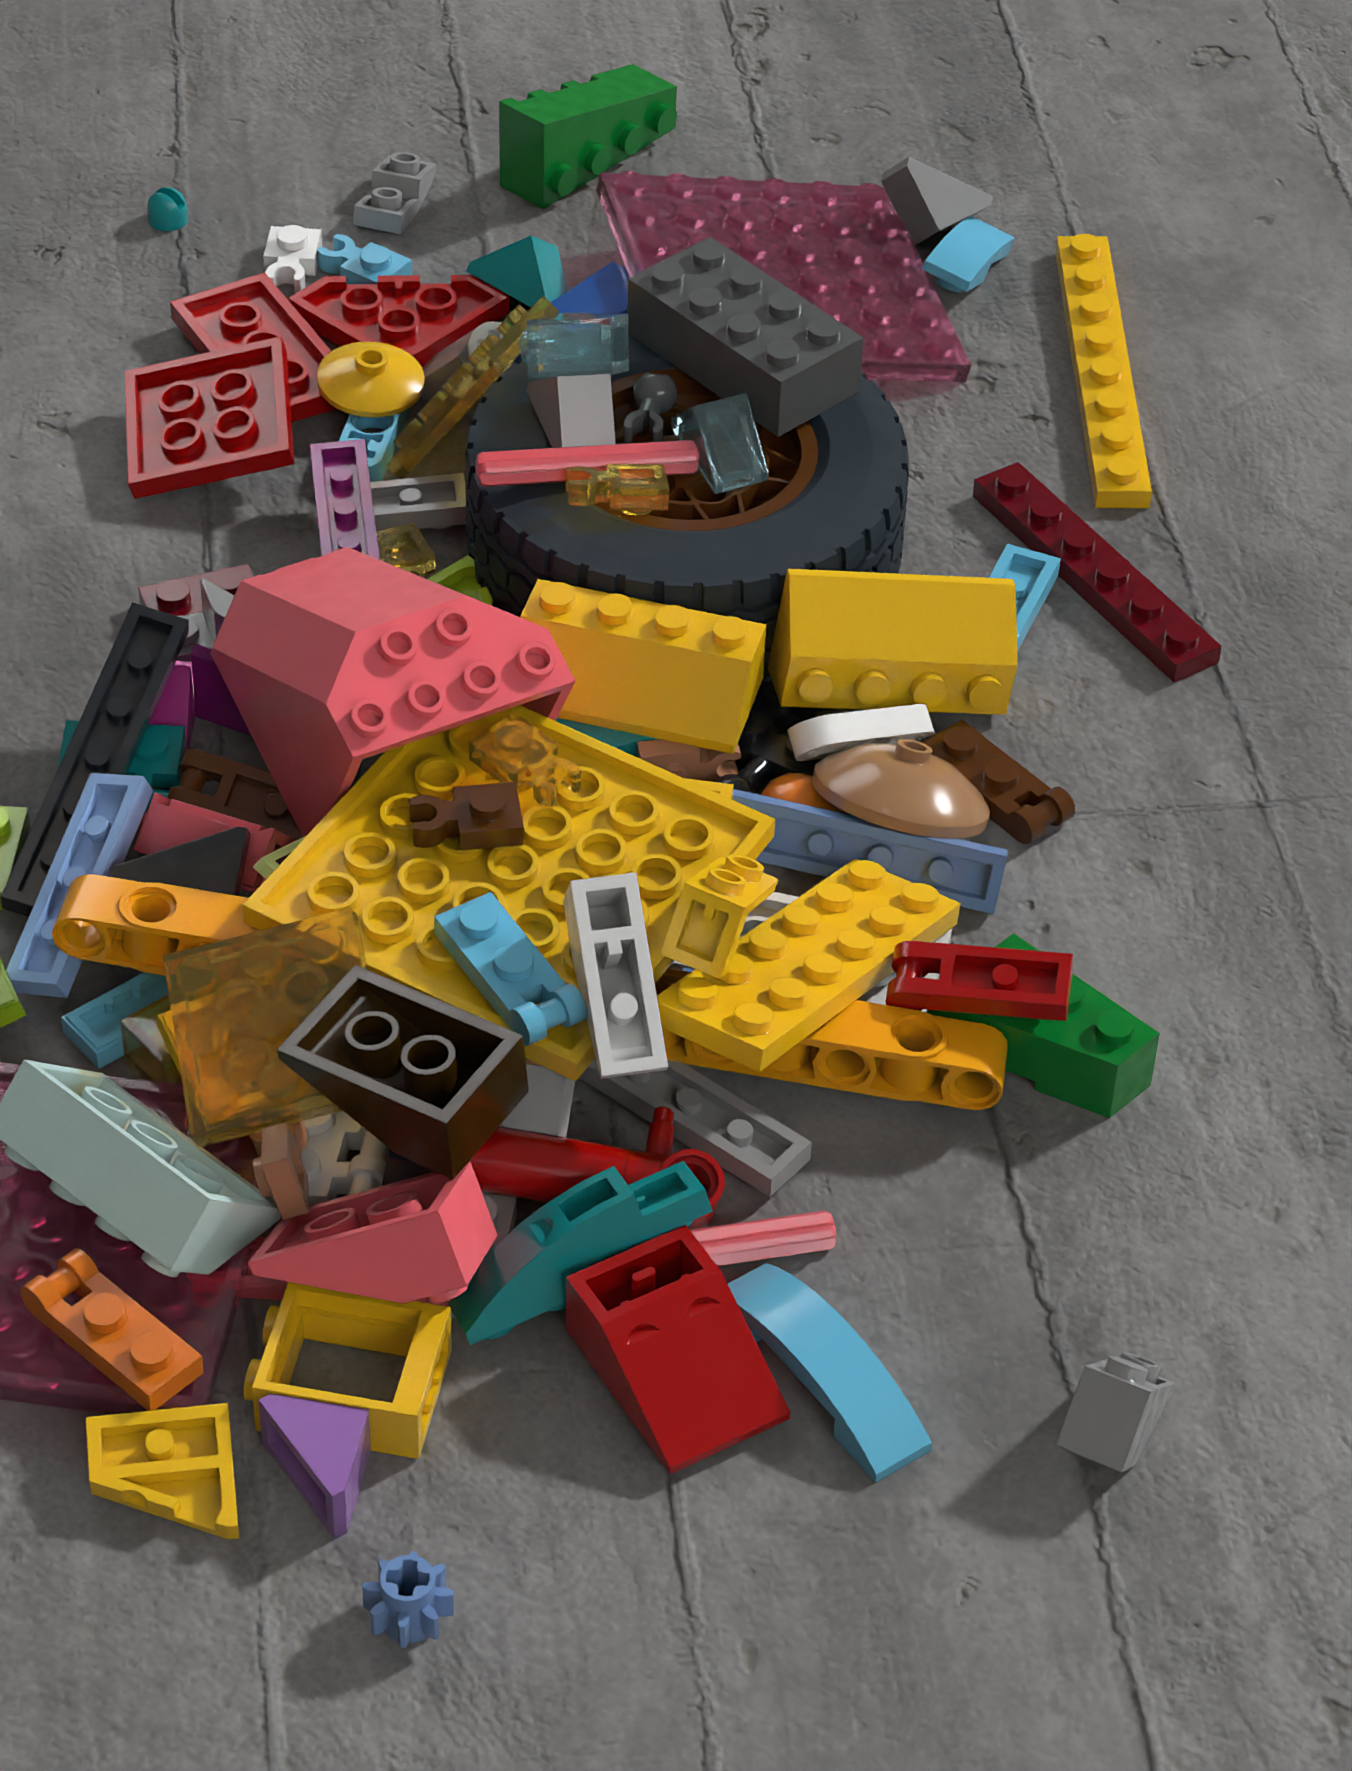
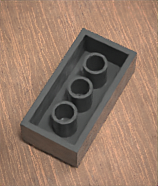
(744, 335)

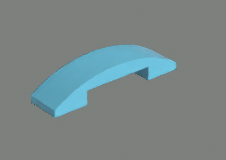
(836, 1367)

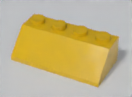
(895, 641)
(652, 664)

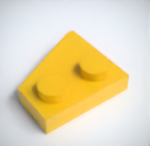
(167, 1465)

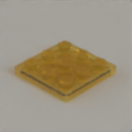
(239, 1005)

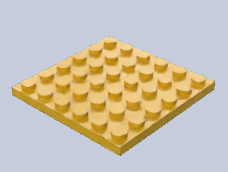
(617, 824)

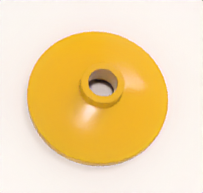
(370, 379)

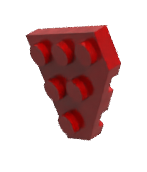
(400, 311)

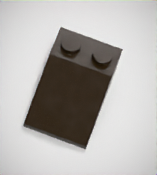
(410, 1068)

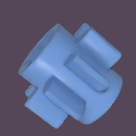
(408, 1599)

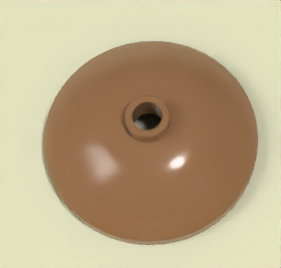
(902, 790)

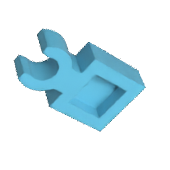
(363, 264)

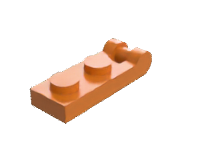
(113, 1331)

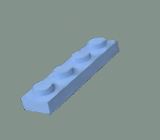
(92, 844)

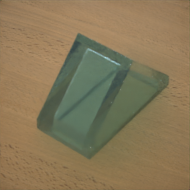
(726, 442)

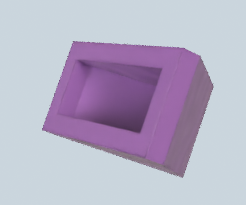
(320, 1451)

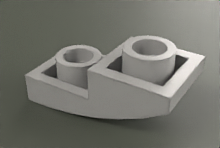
(395, 194)

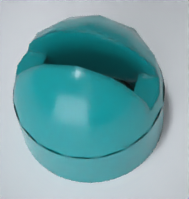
(167, 209)

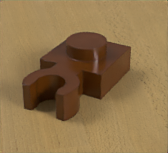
(476, 815)

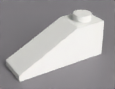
(615, 974)

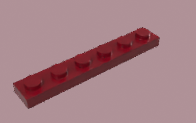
(1098, 572)

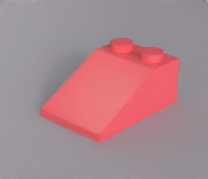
(386, 1241)

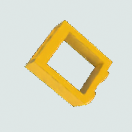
(362, 1322)

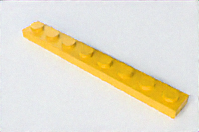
(1102, 373)

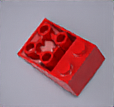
(673, 1348)

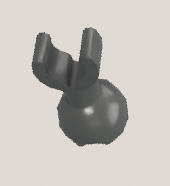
(653, 396)

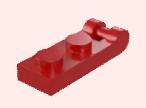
(981, 980)

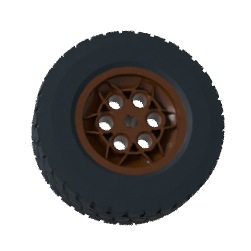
(827, 505)

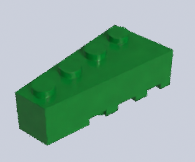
(582, 130)

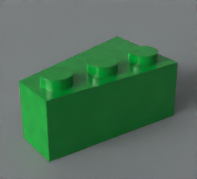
(1091, 1060)

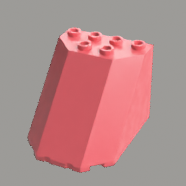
(365, 659)

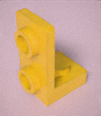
(714, 912)

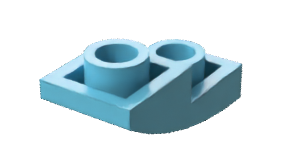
(966, 254)

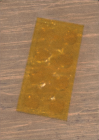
(465, 388)

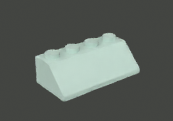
(130, 1169)

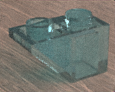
(576, 345)

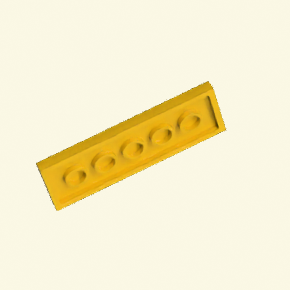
(805, 964)

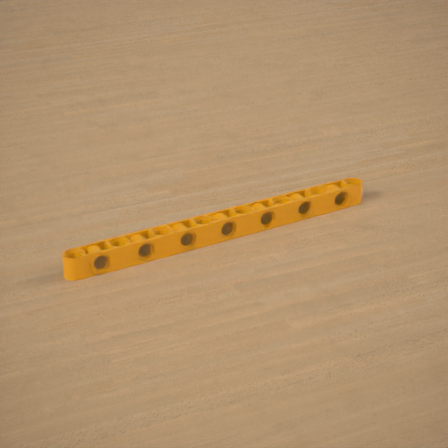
(858, 1050)

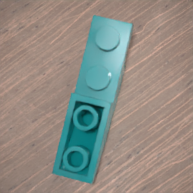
(568, 1234)

